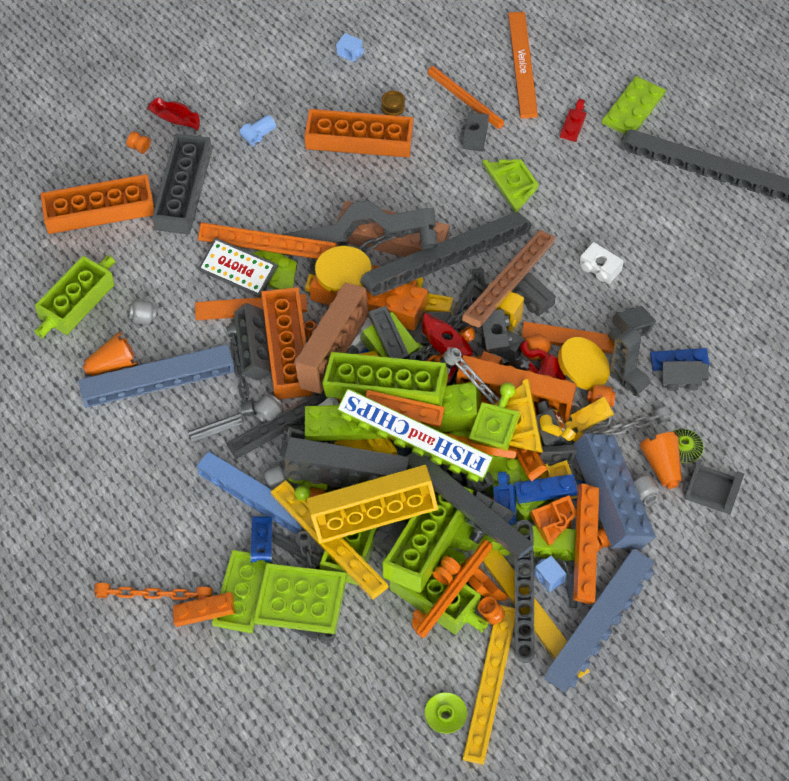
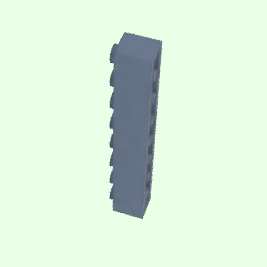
(156, 376)
(599, 620)

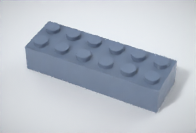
(619, 501)

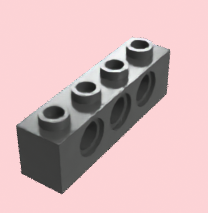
(252, 342)

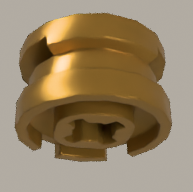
(393, 103)

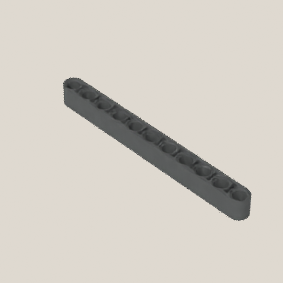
(706, 164)
(445, 254)

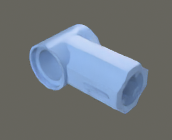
(254, 132)

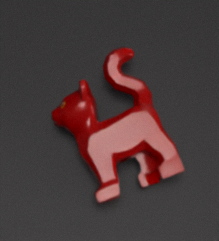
(548, 365)

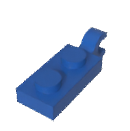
(505, 495)

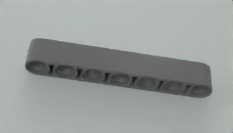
(527, 601)

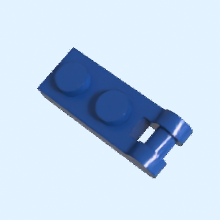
(261, 539)

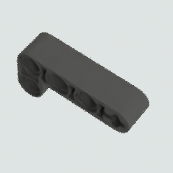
(625, 362)

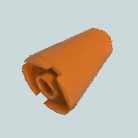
(110, 357)
(664, 458)

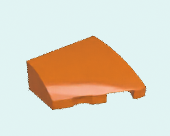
(553, 518)
(484, 584)

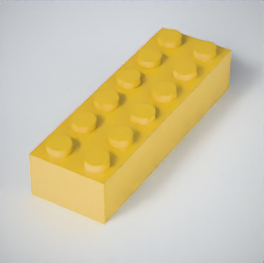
(372, 504)

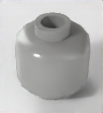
(141, 312)
(267, 408)
(275, 476)
(646, 489)

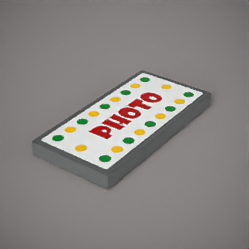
(238, 267)

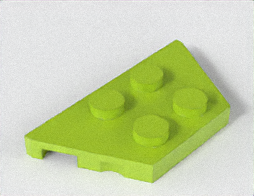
(512, 180)
(285, 274)

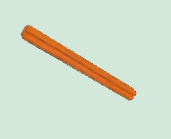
(465, 96)
(453, 589)

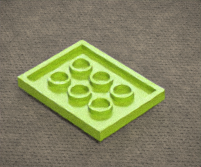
(300, 598)

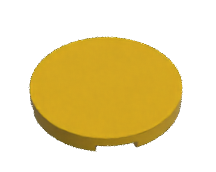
(341, 266)
(583, 363)

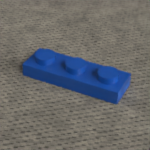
(658, 357)
(545, 489)

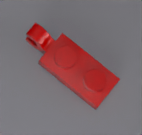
(574, 122)

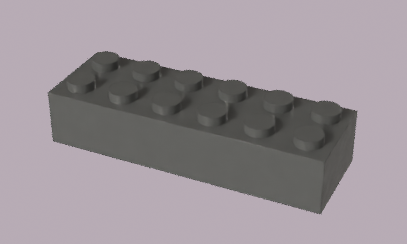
(182, 184)
(338, 464)

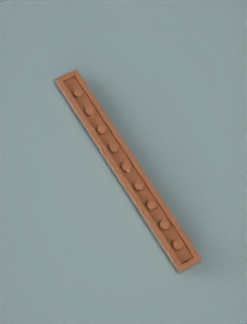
(508, 279)

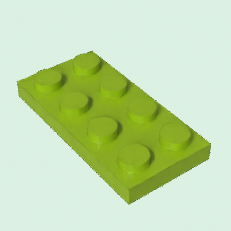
(634, 105)
(324, 424)
(244, 582)

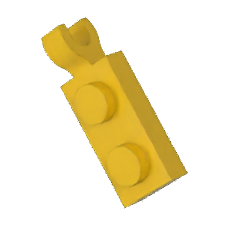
(590, 415)

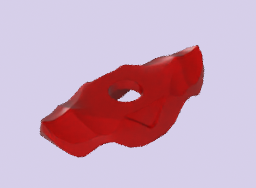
(170, 111)
(435, 328)

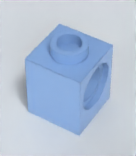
(350, 47)
(549, 573)

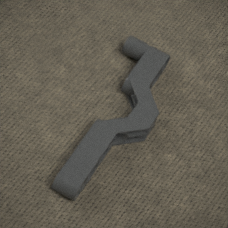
(366, 212)

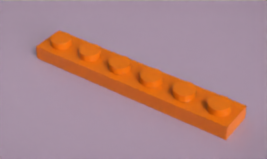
(586, 544)

